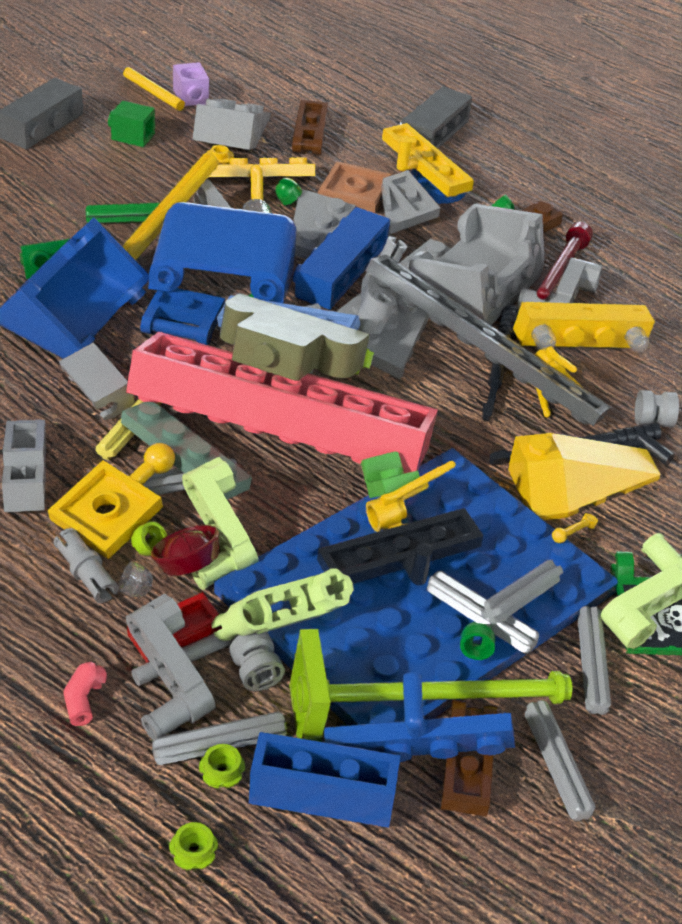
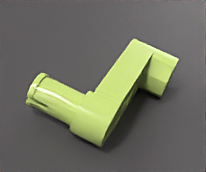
(206, 491)
(308, 600)
(631, 612)

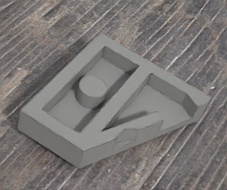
(406, 202)

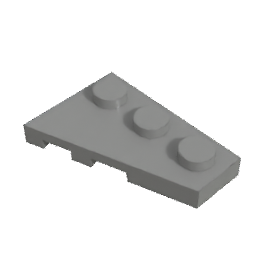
(315, 218)

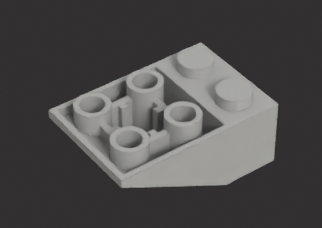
(230, 123)

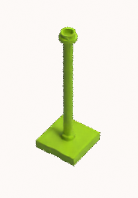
(313, 693)

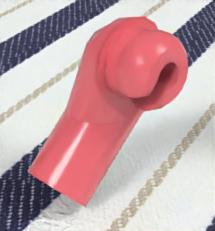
(76, 691)

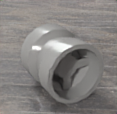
(656, 408)
(257, 662)

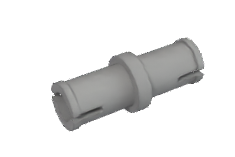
(86, 565)

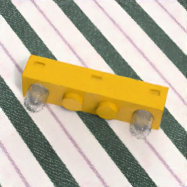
(583, 325)

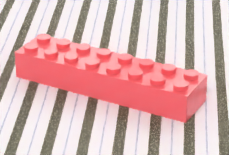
(304, 411)

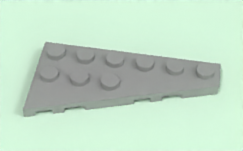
(404, 326)

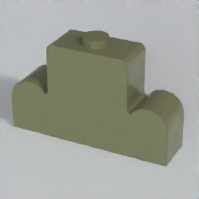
(289, 340)

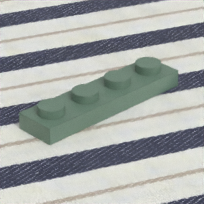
(158, 426)

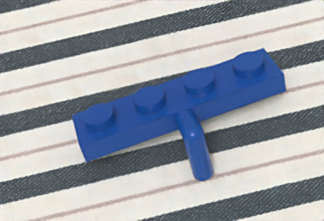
(437, 737)

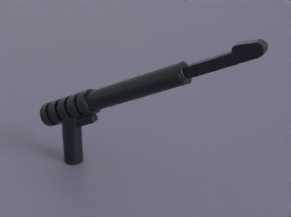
(497, 371)
(635, 436)

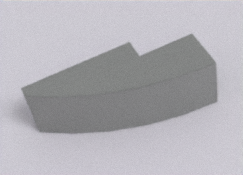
(24, 466)

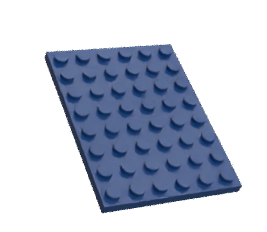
(401, 626)

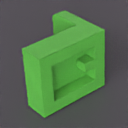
(385, 474)

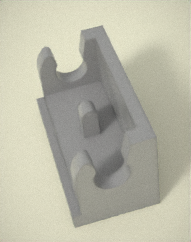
(98, 380)

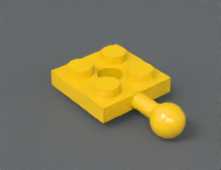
(109, 486)

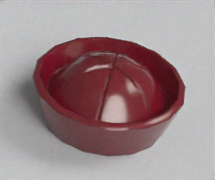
(187, 550)

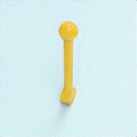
(560, 535)

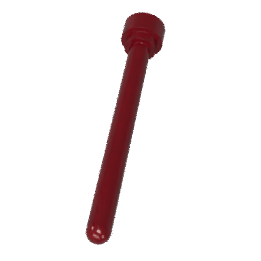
(577, 238)

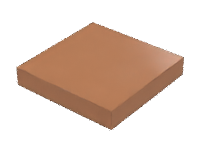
(354, 185)

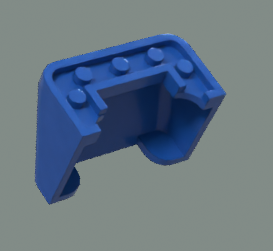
(227, 243)
(75, 292)

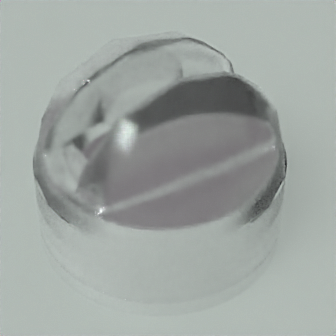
(135, 580)

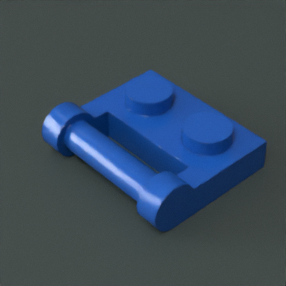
(183, 307)

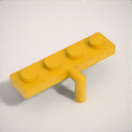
(420, 154)
(268, 167)

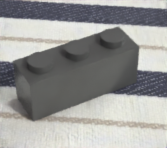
(40, 113)
(440, 115)

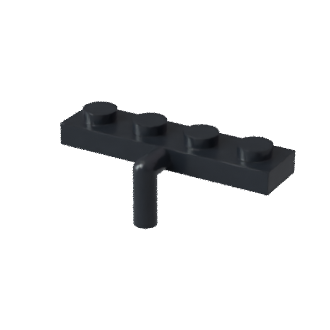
(403, 547)

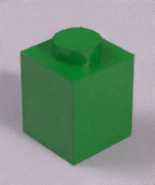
(132, 123)

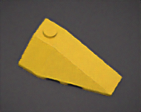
(567, 472)

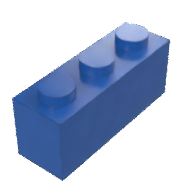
(323, 779)

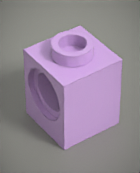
(191, 83)

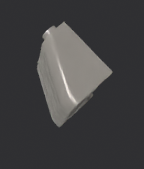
(491, 262)

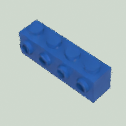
(341, 258)

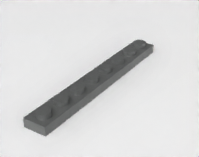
(497, 346)

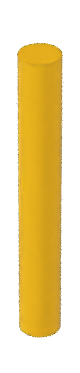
(154, 88)

